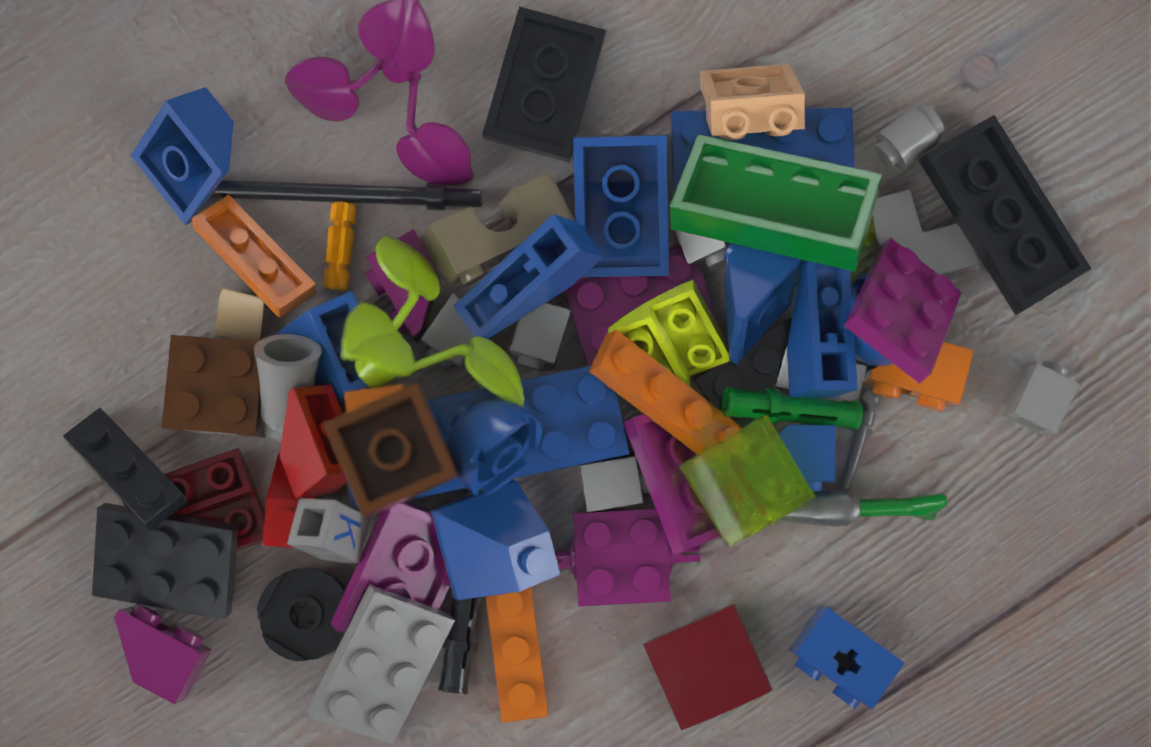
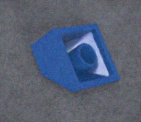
(187, 151)
(756, 294)
(494, 543)

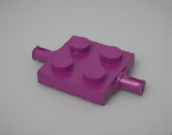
(621, 557)

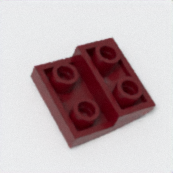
(224, 493)
(707, 667)

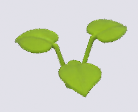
(384, 354)

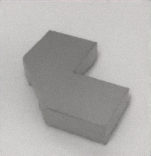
(941, 249)

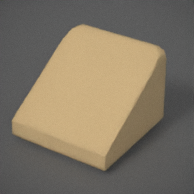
(241, 316)

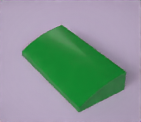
(775, 202)

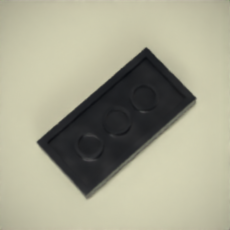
(1004, 214)

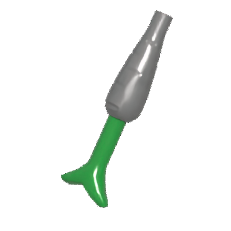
(844, 508)

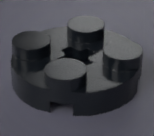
(279, 620)

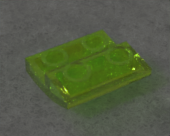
(747, 481)

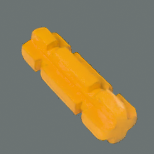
(339, 246)

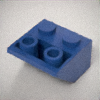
(326, 327)

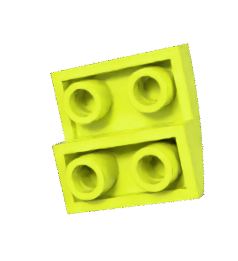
(677, 332)

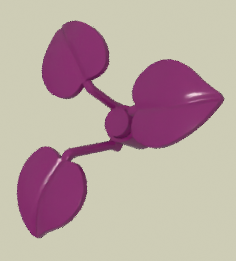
(404, 46)

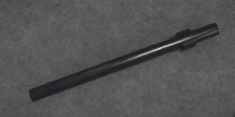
(434, 196)

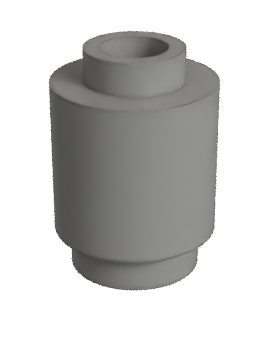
(909, 137)

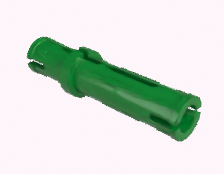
(786, 409)

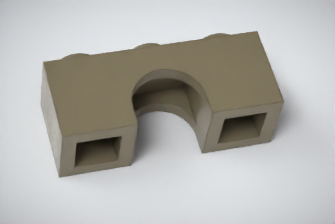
(465, 248)

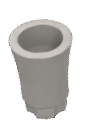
(283, 364)

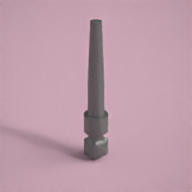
(869, 401)

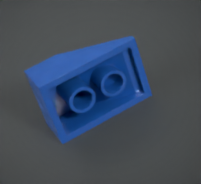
(624, 202)

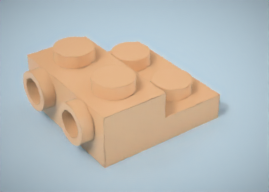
(753, 101)

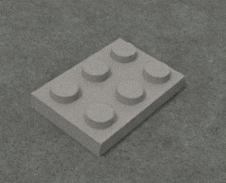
(380, 665)

